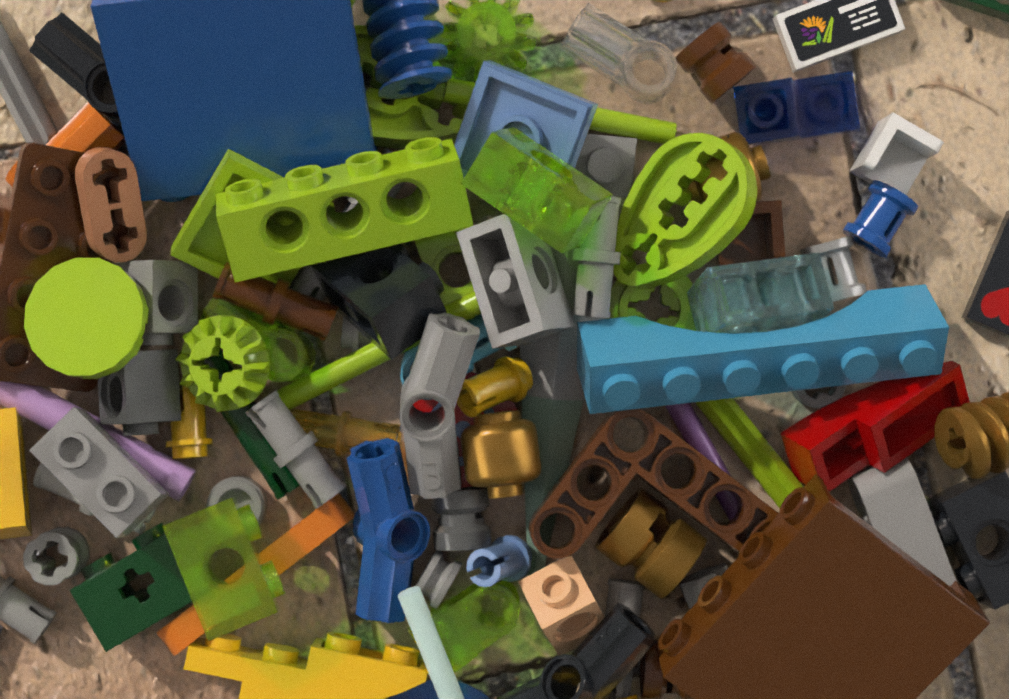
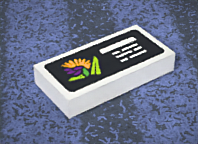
(834, 28)

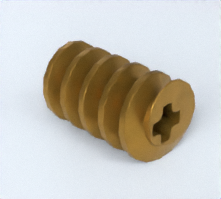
(975, 436)

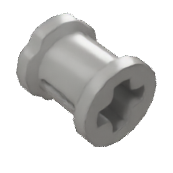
(844, 267)
(43, 568)

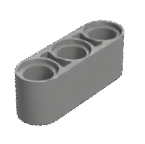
(899, 511)

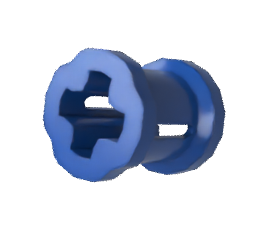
(880, 218)

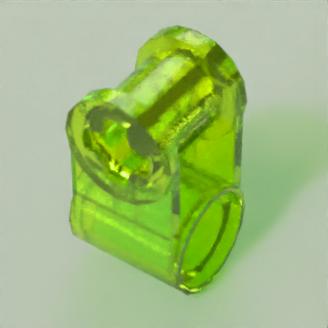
(466, 629)

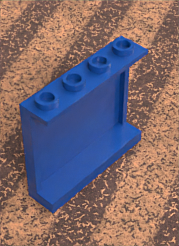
(234, 76)

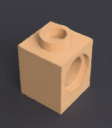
(562, 604)

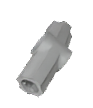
(436, 375)

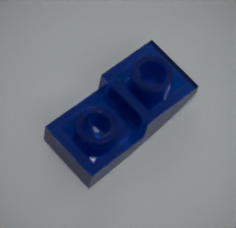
(797, 108)

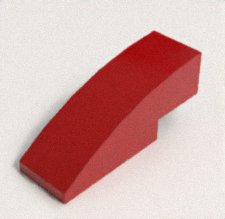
(872, 426)

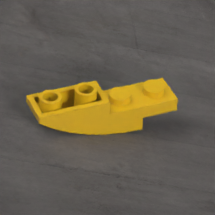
(333, 670)

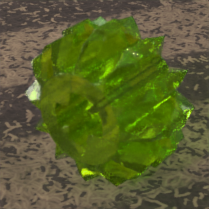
(508, 35)

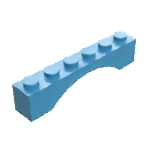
(651, 364)

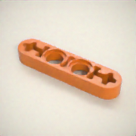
(284, 553)

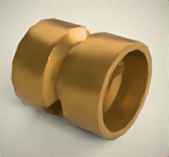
(651, 543)

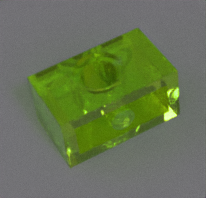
(536, 189)
(219, 603)

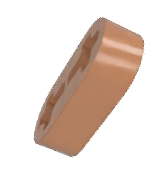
(125, 203)

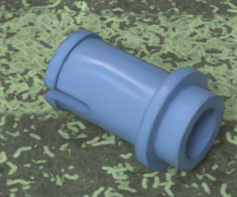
(505, 560)

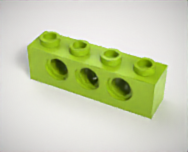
(320, 234)

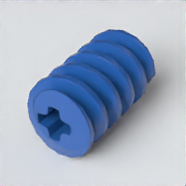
(403, 46)

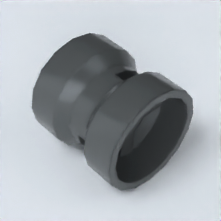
(462, 520)

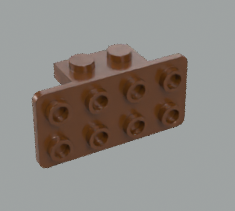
(37, 231)

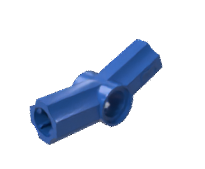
(385, 527)

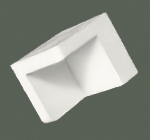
(895, 153)

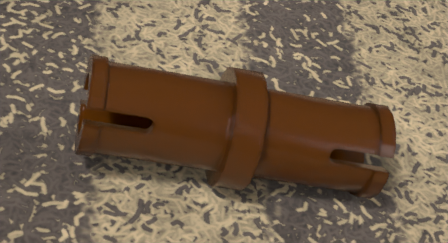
(277, 303)

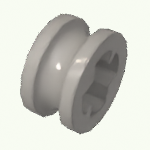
(437, 578)

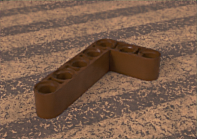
(646, 462)

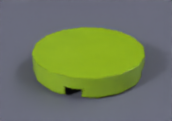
(86, 318)

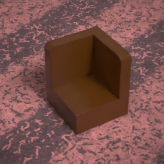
(760, 238)

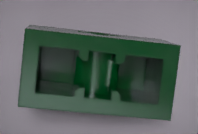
(110, 600)

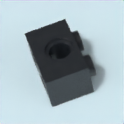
(383, 295)
(959, 518)

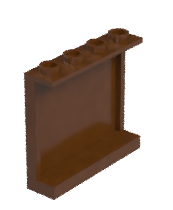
(819, 614)

